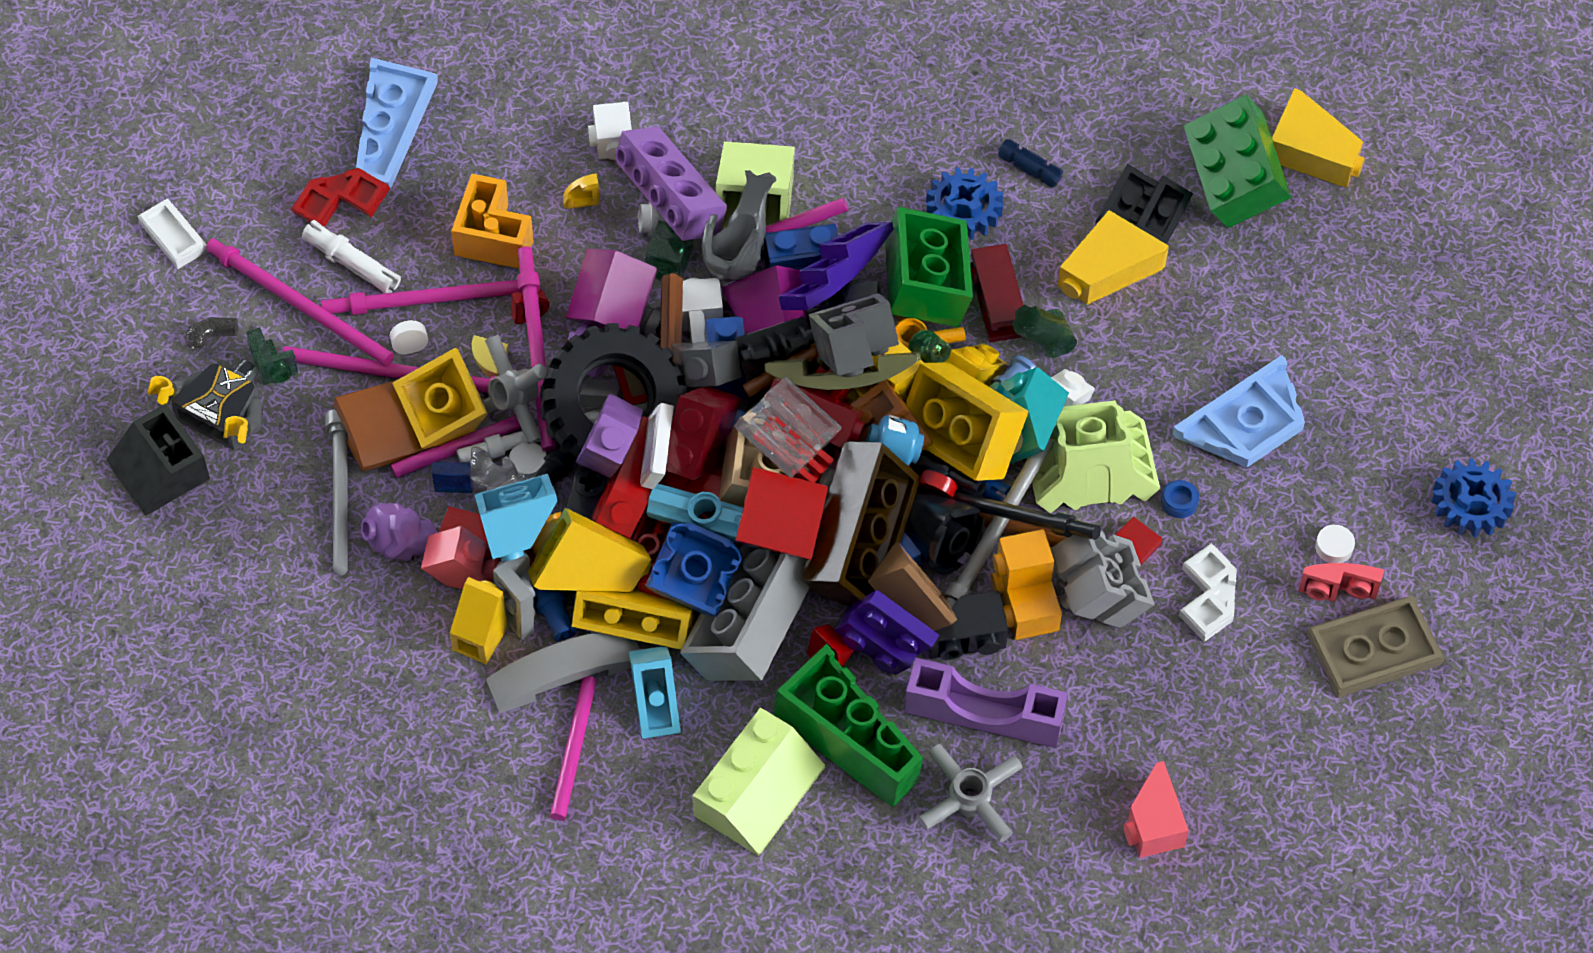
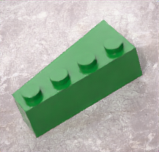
(848, 727)

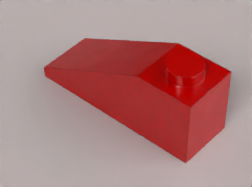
(623, 496)

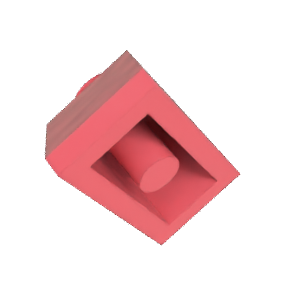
(1156, 816)

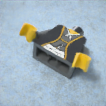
(215, 402)

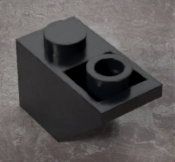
(978, 628)

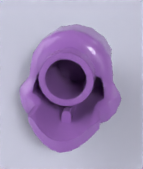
(396, 531)

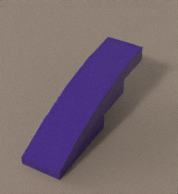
(840, 262)

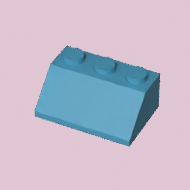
(515, 515)

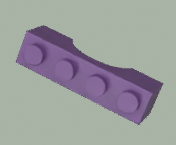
(1024, 714)

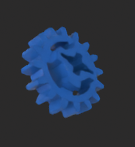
(966, 199)
(1474, 503)

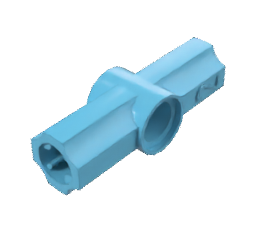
(685, 507)

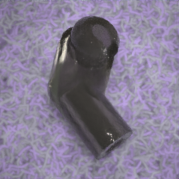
(210, 326)

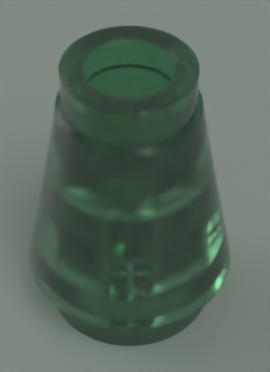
(930, 346)

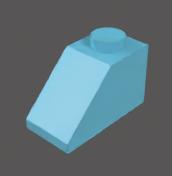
(654, 691)

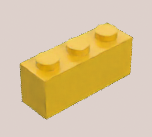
(634, 616)

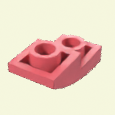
(1324, 580)

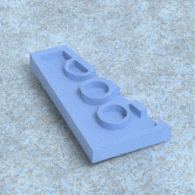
(392, 116)

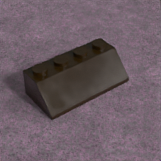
(860, 521)

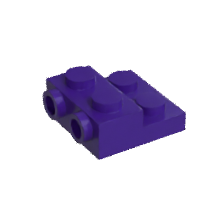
(885, 632)

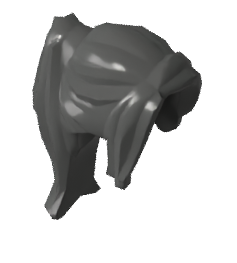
(738, 246)

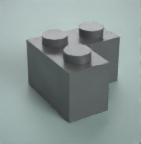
(853, 333)

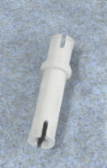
(339, 250)

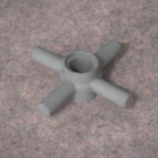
(513, 388)
(970, 779)

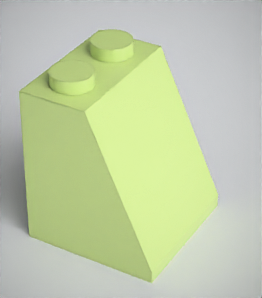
(759, 159)

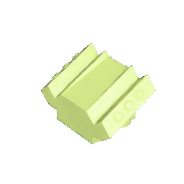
(1096, 458)

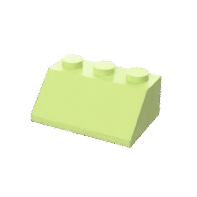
(757, 782)

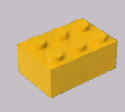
(966, 420)

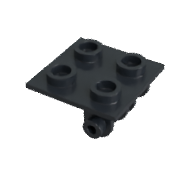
(773, 344)

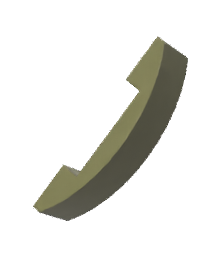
(798, 373)

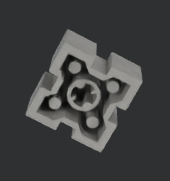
(1102, 579)

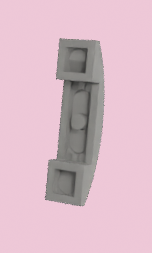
(558, 665)

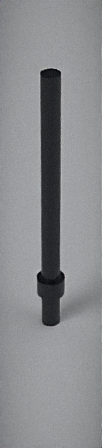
(1060, 523)

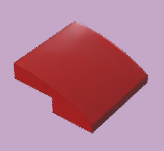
(781, 513)

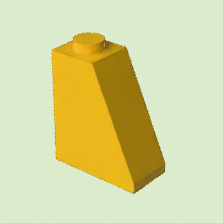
(1316, 142)
(1110, 259)
(588, 558)

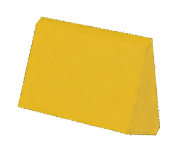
(441, 400)

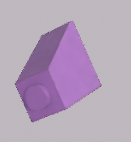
(610, 436)

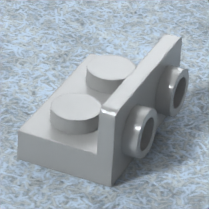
(518, 594)

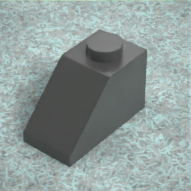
(707, 362)

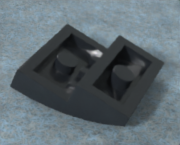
(1147, 202)

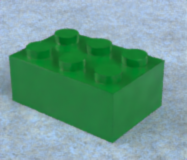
(1237, 161)
(928, 267)

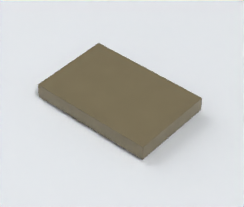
(1375, 646)

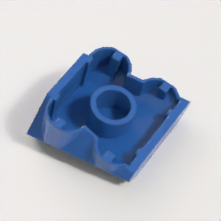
(694, 568)

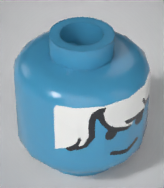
(899, 436)

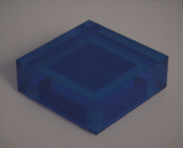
(452, 477)

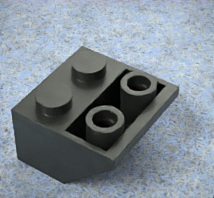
(157, 460)

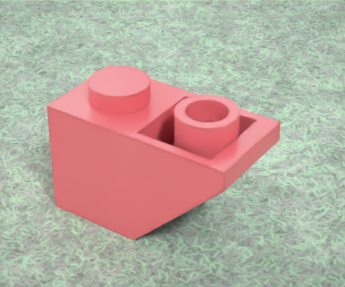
(456, 555)

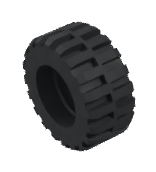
(597, 348)

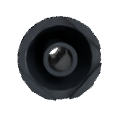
(943, 529)

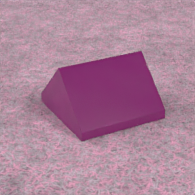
(611, 289)

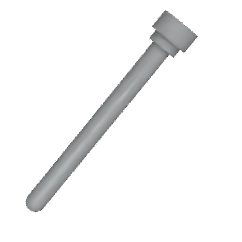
(339, 437)

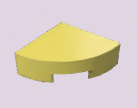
(483, 357)

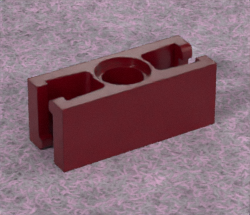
(996, 290)

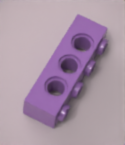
(669, 182)

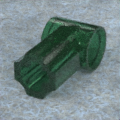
(1046, 329)

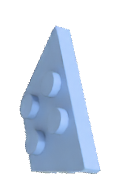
(1247, 418)

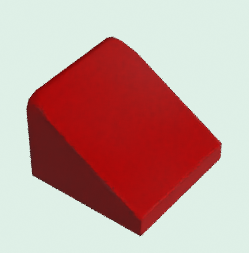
(826, 635)

